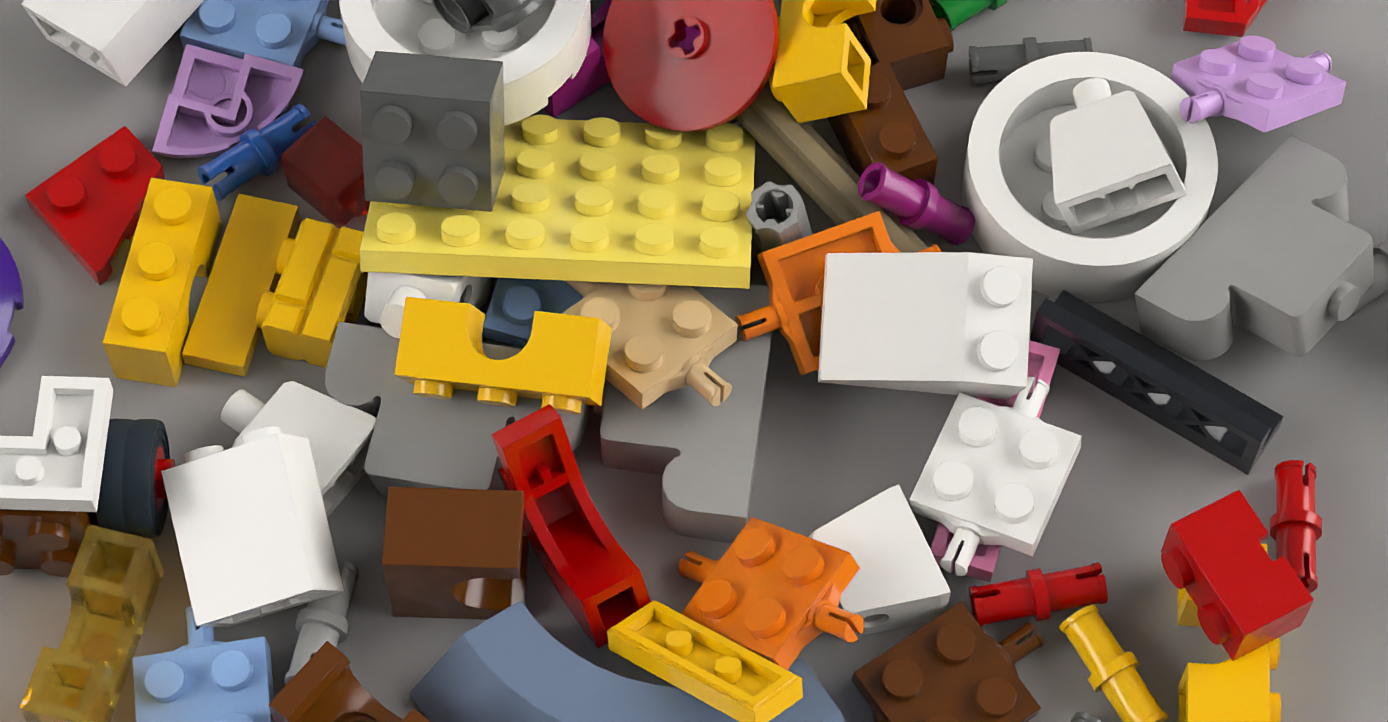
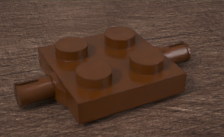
(951, 674)

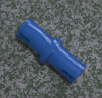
(255, 153)

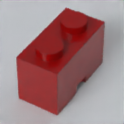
(1231, 578)

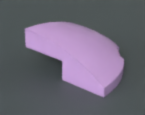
(220, 99)

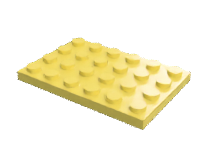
(590, 208)

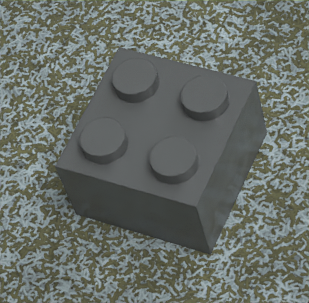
(433, 130)

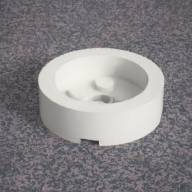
(534, 53)
(1011, 179)

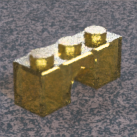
(110, 604)

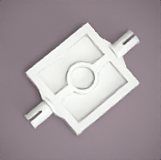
(995, 475)

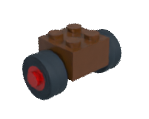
(129, 502)

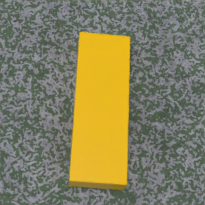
(244, 268)
(705, 664)

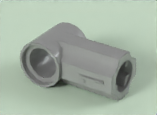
(776, 216)

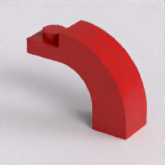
(565, 526)

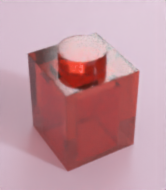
(328, 172)

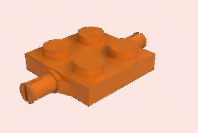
(797, 283)
(773, 591)

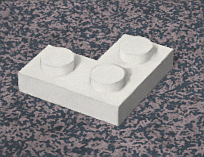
(66, 455)

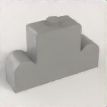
(1265, 261)
(420, 437)
(697, 447)

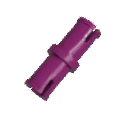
(916, 203)

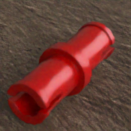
(1295, 522)
(1038, 594)

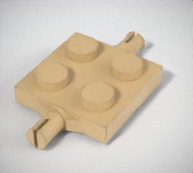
(658, 338)

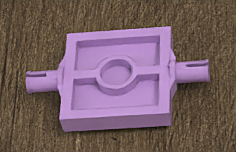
(1256, 84)

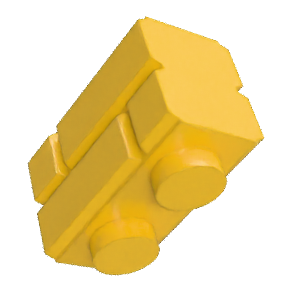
(315, 292)

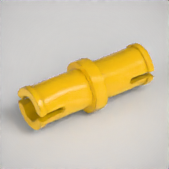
(1111, 667)

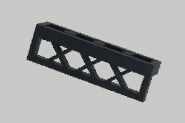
(1156, 381)

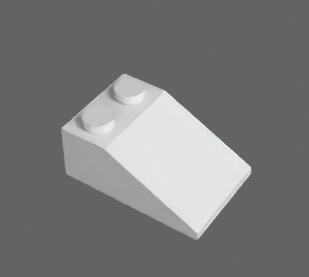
(927, 322)

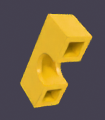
(819, 60)
(151, 308)
(559, 364)
(1230, 688)

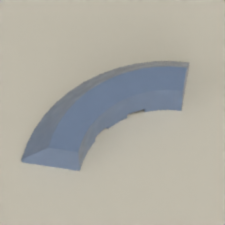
(522, 674)

